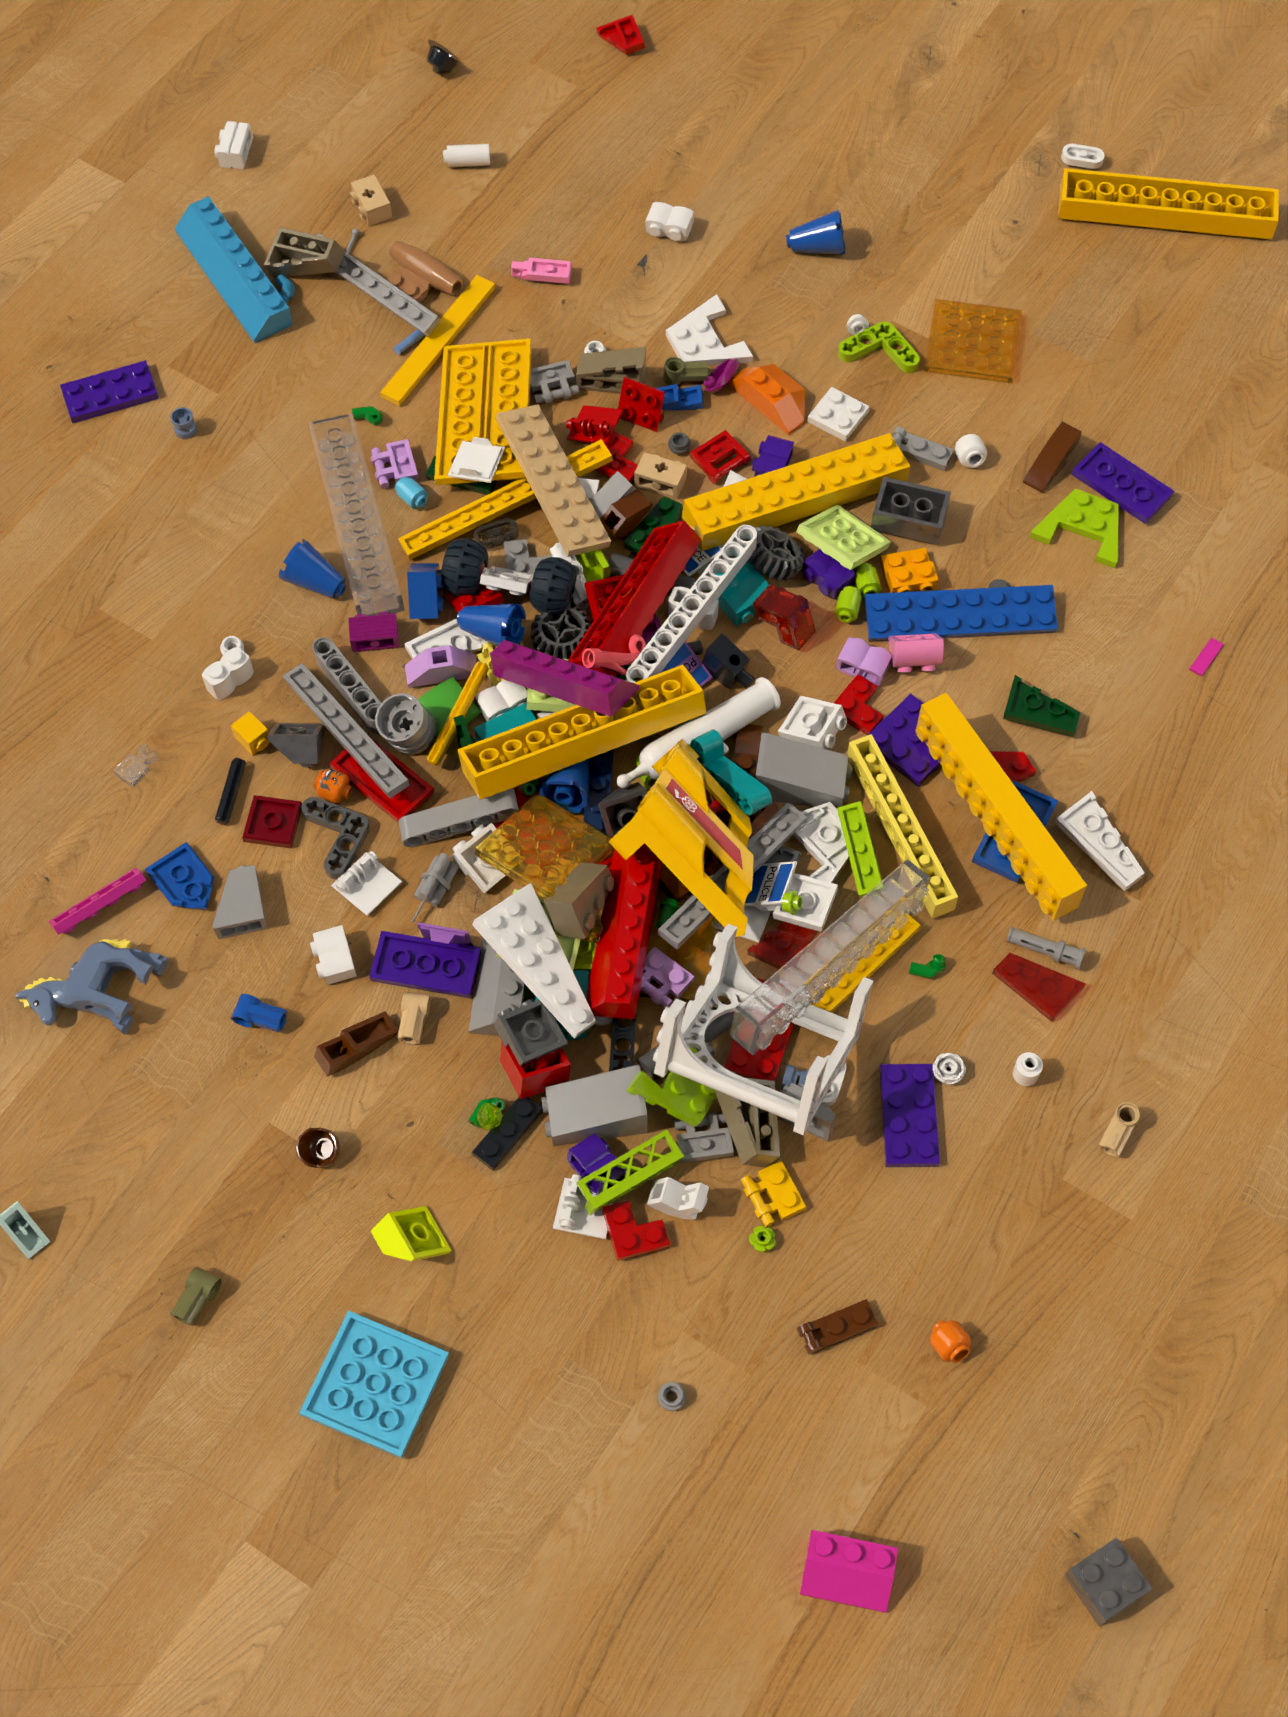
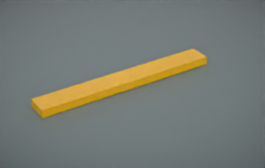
(433, 346)

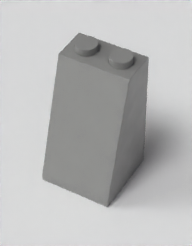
(802, 772)
(595, 1107)

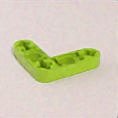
(885, 341)

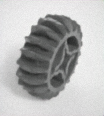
(776, 554)
(559, 630)

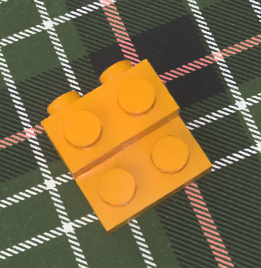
(909, 571)

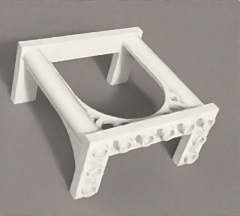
(735, 982)

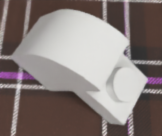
(678, 1199)

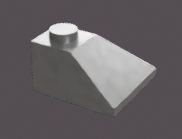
(299, 742)
(621, 807)

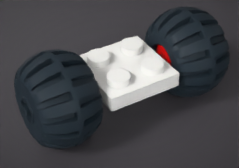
(467, 570)

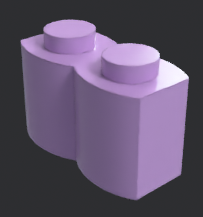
(864, 660)

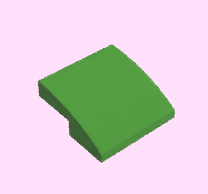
(442, 699)

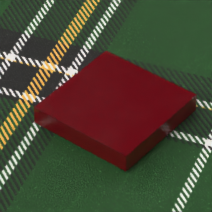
(272, 821)

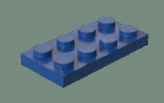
(988, 854)

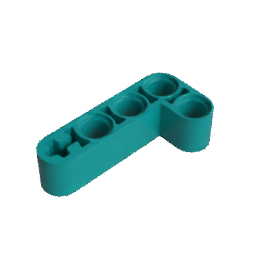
(738, 784)

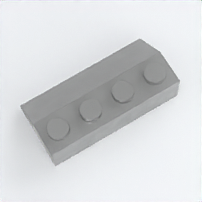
(495, 991)

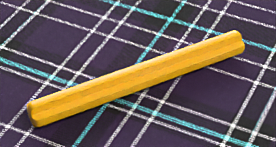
(460, 708)

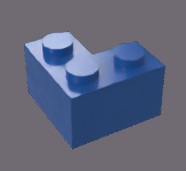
(423, 590)

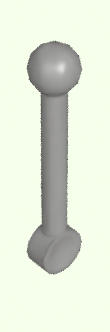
(355, 232)

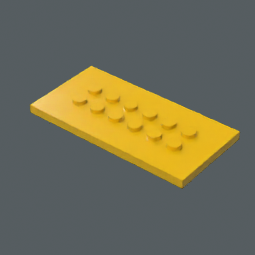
(474, 388)

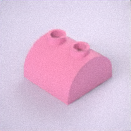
(916, 650)

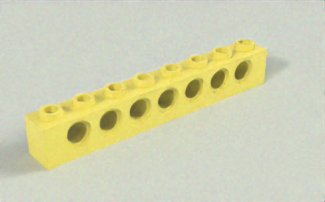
(901, 822)

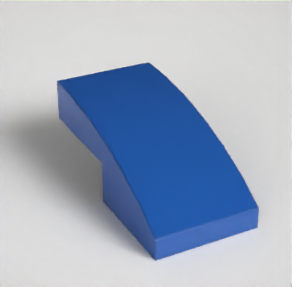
(682, 399)

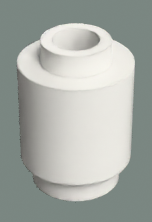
(1027, 1069)

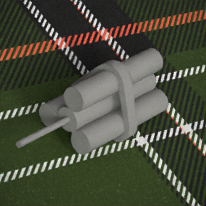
(435, 881)

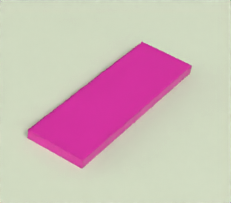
(1206, 656)

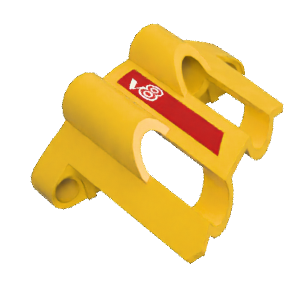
(680, 824)

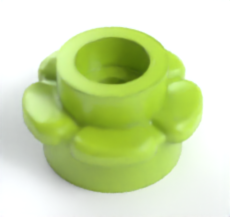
(791, 902)
(767, 1244)

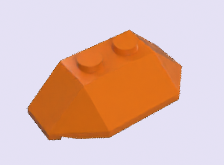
(772, 394)

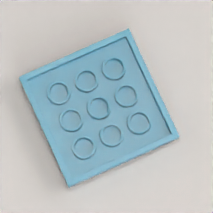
(374, 1384)

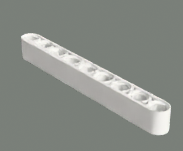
(694, 598)

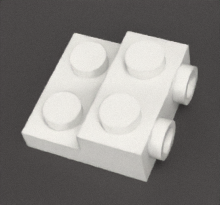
(813, 722)
(480, 871)

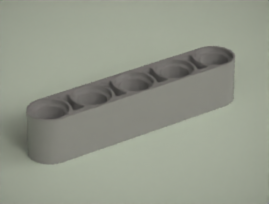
(345, 676)
(456, 818)

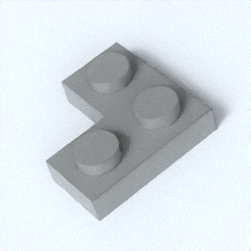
(518, 557)

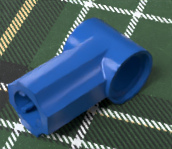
(252, 1011)

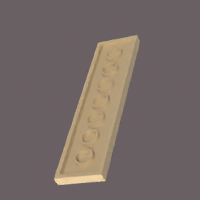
(553, 480)

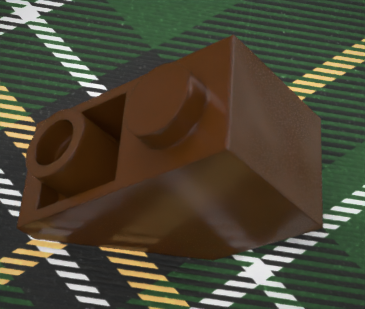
(625, 514)

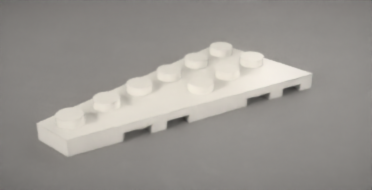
(529, 946)

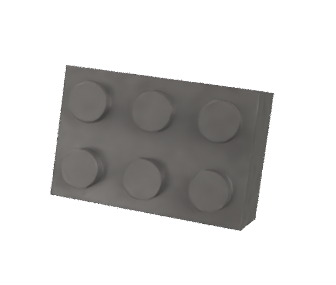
(910, 510)

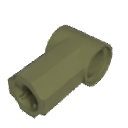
(678, 371)
(199, 1289)

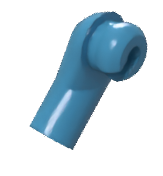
(287, 287)

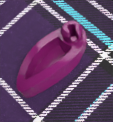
(721, 375)

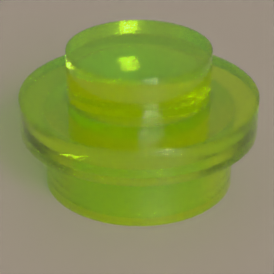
(489, 1116)

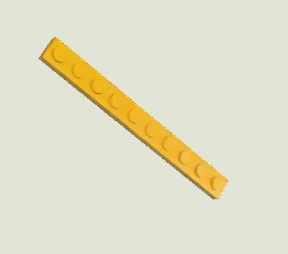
(494, 505)

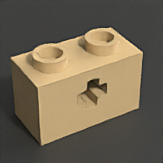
(371, 200)
(660, 475)

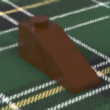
(747, 748)

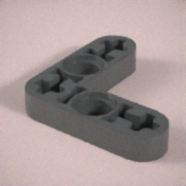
(345, 830)

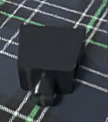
(727, 663)

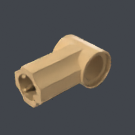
(414, 1010)
(1119, 1130)

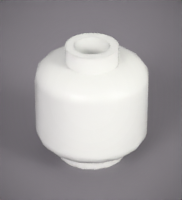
(971, 450)

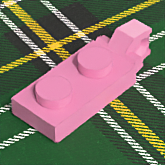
(542, 270)

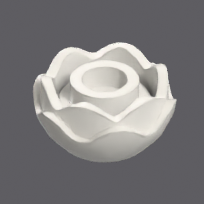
(950, 1061)

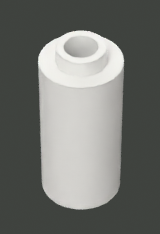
(467, 155)

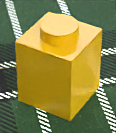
(250, 733)

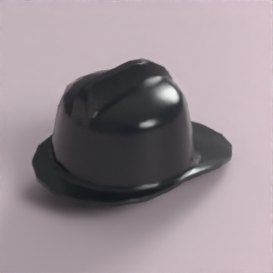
(440, 58)

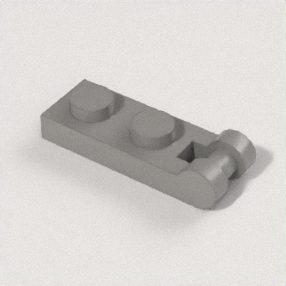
(922, 449)

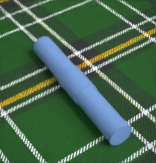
(406, 343)

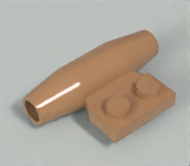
(421, 272)

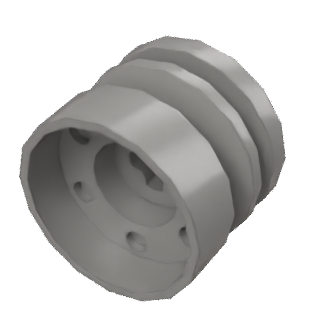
(405, 724)

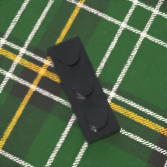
(509, 1131)

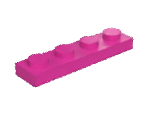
(89, 906)

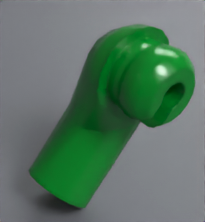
(930, 969)

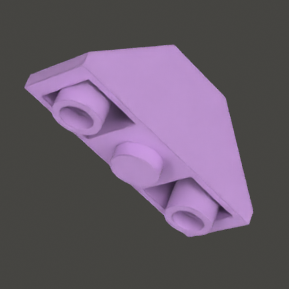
(439, 665)

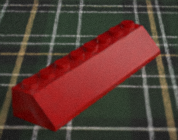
(640, 591)
(625, 935)

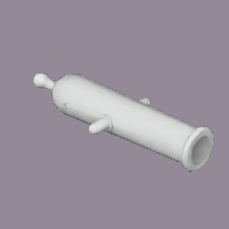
(724, 718)

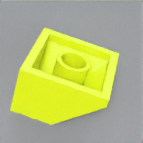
(410, 1235)

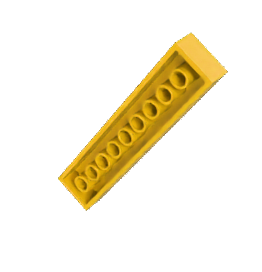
(1168, 203)
(795, 490)
(579, 734)
(1000, 807)

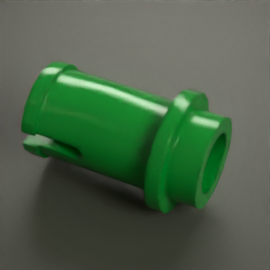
(668, 908)

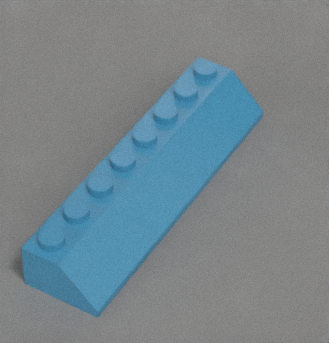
(233, 270)

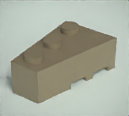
(302, 254)
(606, 369)
(580, 899)
(751, 1128)

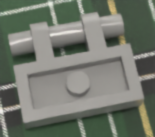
(552, 376)
(704, 1144)

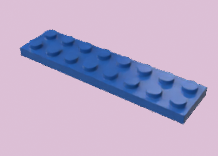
(962, 612)

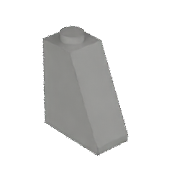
(612, 491)
(240, 905)

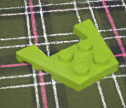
(1085, 516)
(677, 1094)

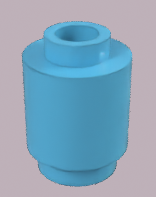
(411, 492)

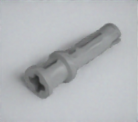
(1059, 951)

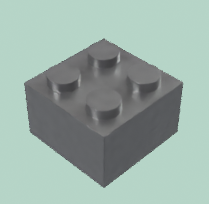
(1107, 1581)

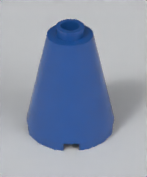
(819, 236)
(312, 571)
(493, 622)
(568, 787)

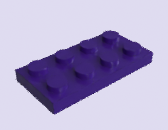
(109, 391)
(1122, 483)
(425, 964)
(909, 1115)

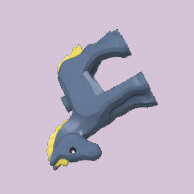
(88, 982)

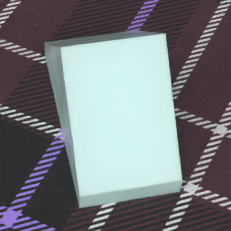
(23, 1230)

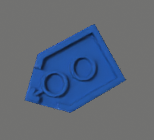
(182, 878)

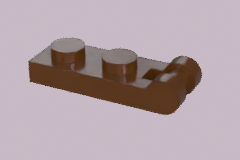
(838, 1326)

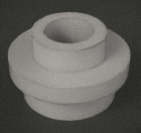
(671, 1387)

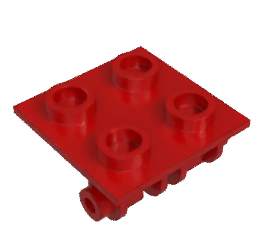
(641, 404)
(593, 424)

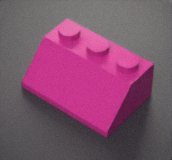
(848, 1571)

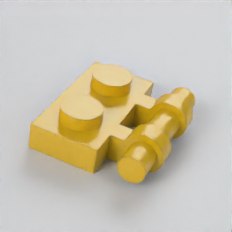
(781, 1191)

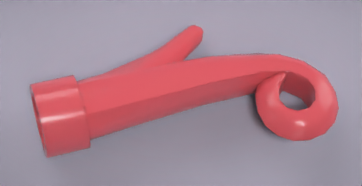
(596, 658)

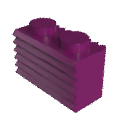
(373, 632)

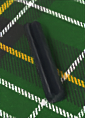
(230, 791)

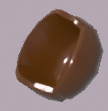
(318, 1147)

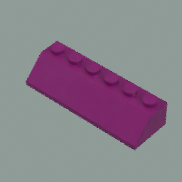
(561, 678)

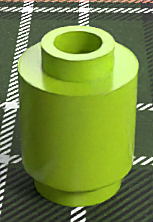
(867, 579)
(848, 604)

